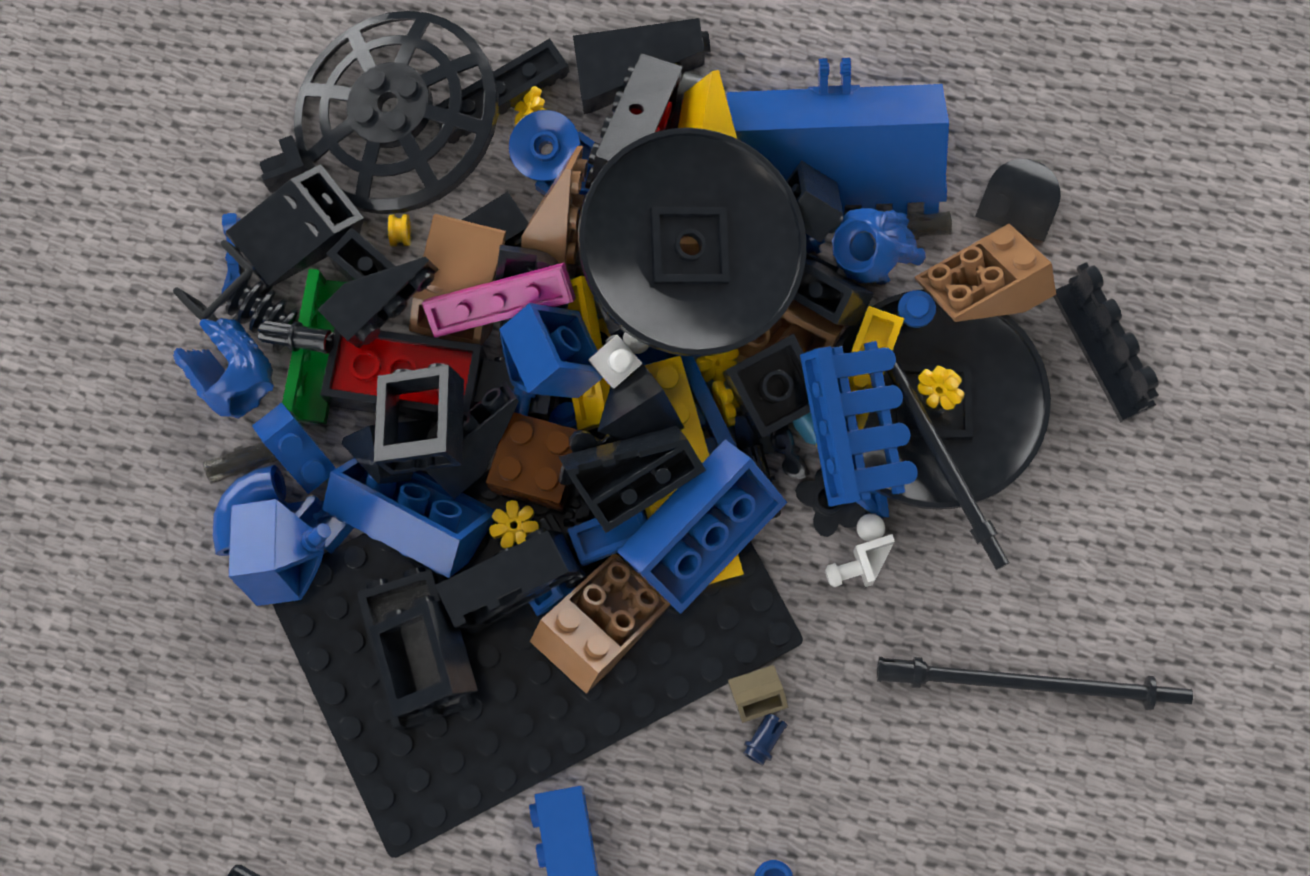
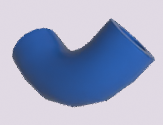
(255, 486)

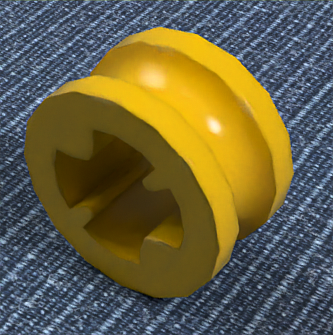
(399, 230)

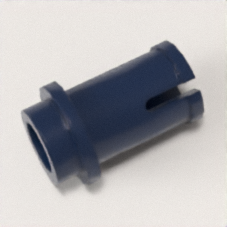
(764, 739)

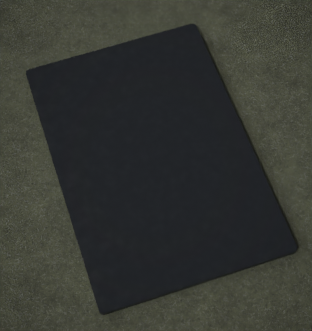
(526, 710)

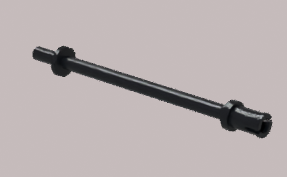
(919, 672)

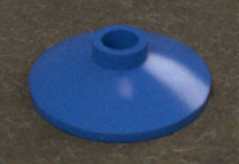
(532, 134)

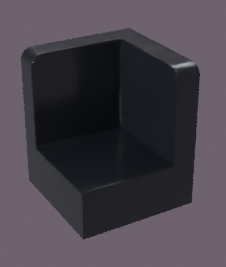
(282, 167)

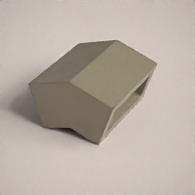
(758, 693)

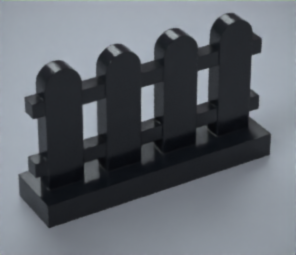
(1106, 345)

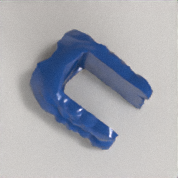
(893, 244)
(244, 381)

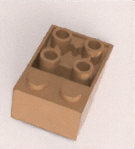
(557, 216)
(465, 258)
(991, 278)
(598, 622)

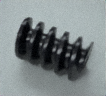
(257, 308)

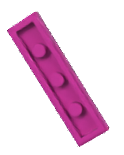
(498, 300)

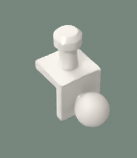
(618, 358)
(868, 556)

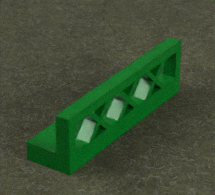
(308, 366)

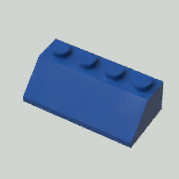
(410, 516)
(703, 526)

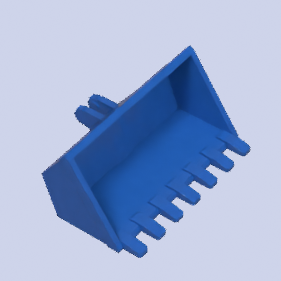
(869, 140)

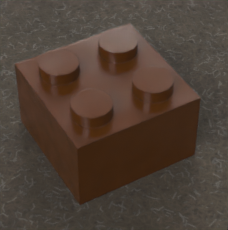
(529, 462)

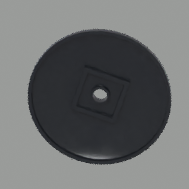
(700, 189)
(996, 423)

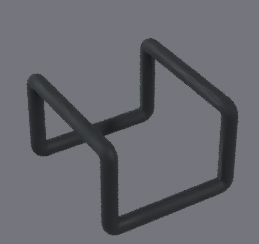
(199, 308)

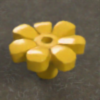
(531, 103)
(714, 365)
(941, 387)
(725, 402)
(513, 518)

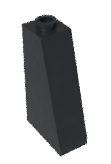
(606, 55)

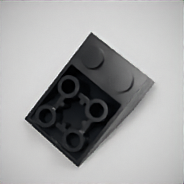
(295, 226)

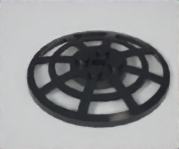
(409, 116)

